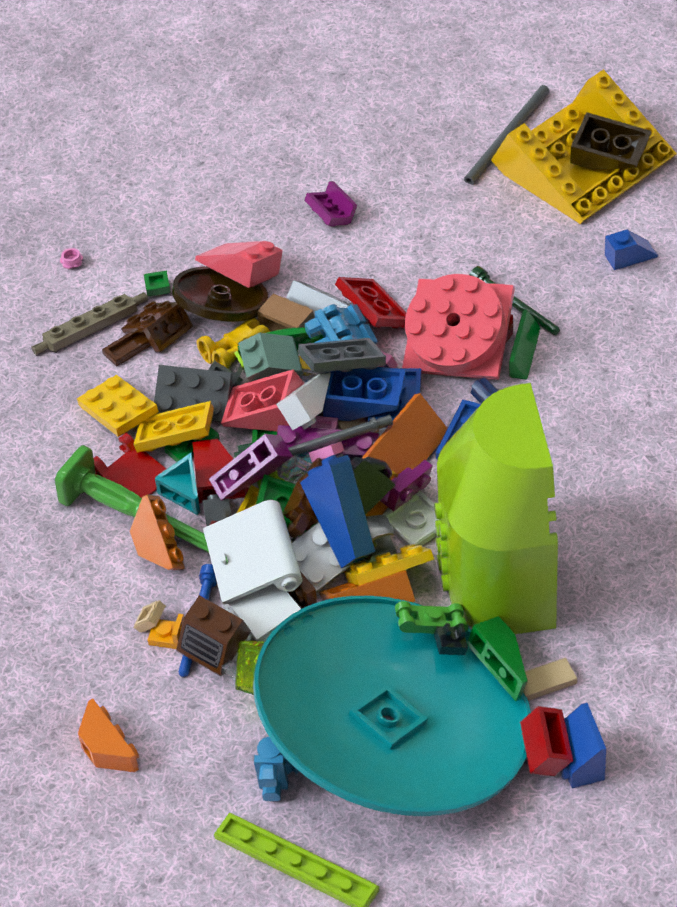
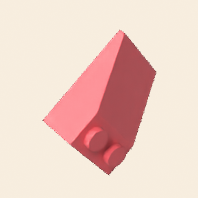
(244, 261)
(254, 403)

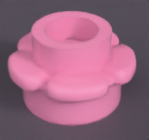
(71, 258)

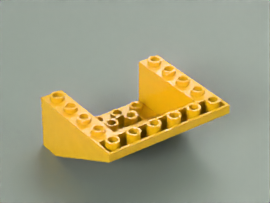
(541, 156)

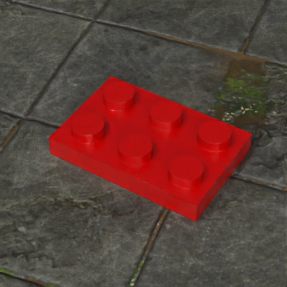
(372, 301)

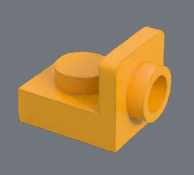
(166, 633)

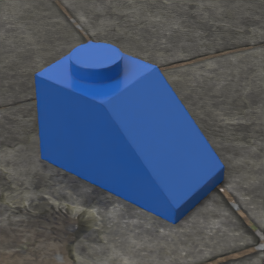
(627, 249)

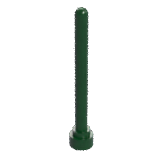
(482, 274)

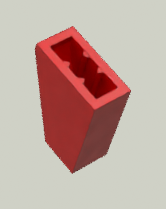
(208, 459)

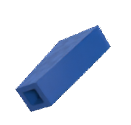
(339, 509)

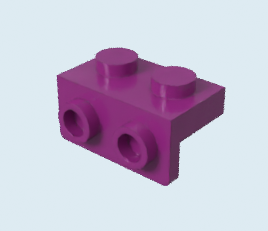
(332, 205)
(407, 485)

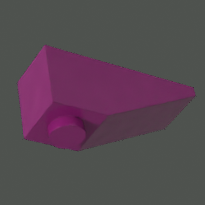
(251, 465)

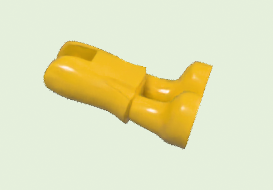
(219, 350)

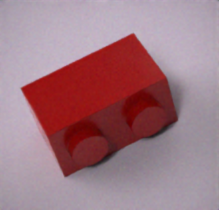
(546, 741)

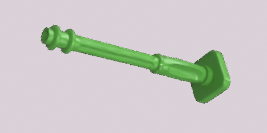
(79, 476)

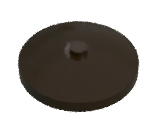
(217, 296)

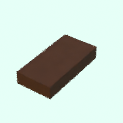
(126, 347)

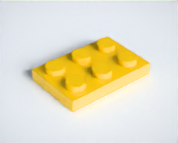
(117, 405)
(174, 427)
(388, 564)

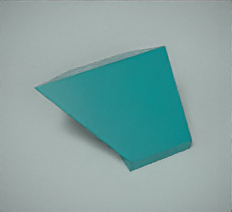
(179, 484)

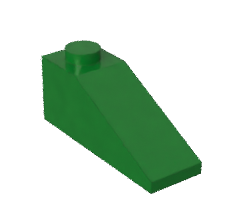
(499, 651)

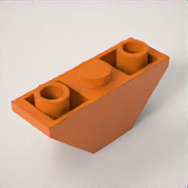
(155, 535)
(104, 741)

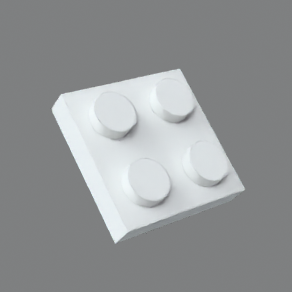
(316, 558)

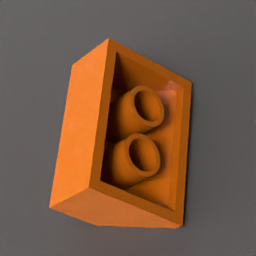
(391, 586)

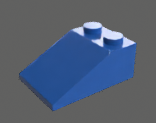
(363, 392)

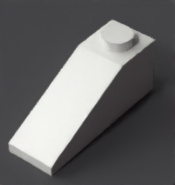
(305, 402)

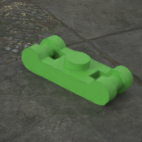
(426, 618)

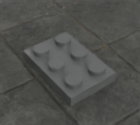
(342, 355)
(190, 386)

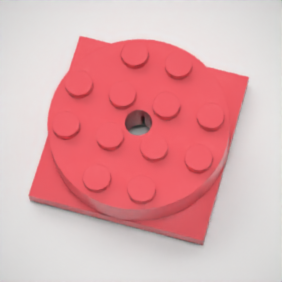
(463, 350)

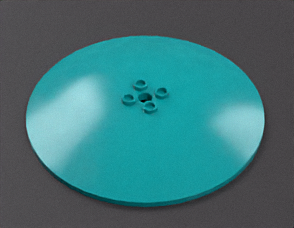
(345, 666)

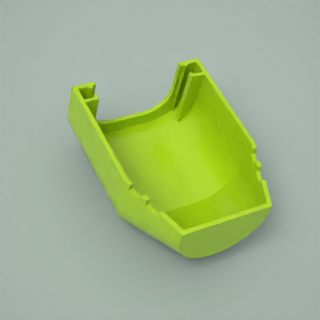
(497, 515)

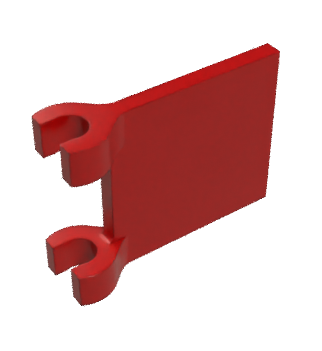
(132, 469)

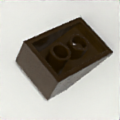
(608, 144)

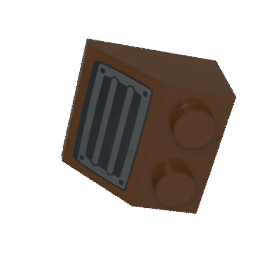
(211, 635)

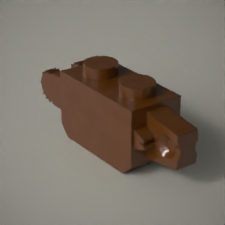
(299, 509)

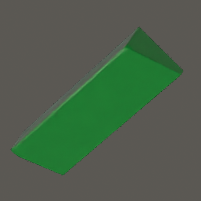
(524, 346)

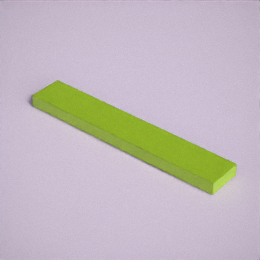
(296, 862)

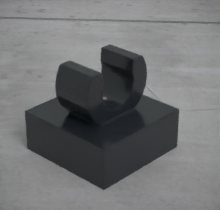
(451, 640)

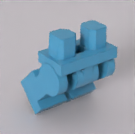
(339, 324)
(272, 770)

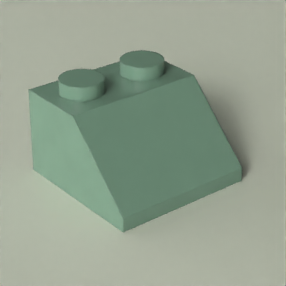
(269, 355)

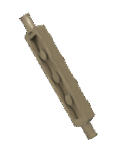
(89, 322)

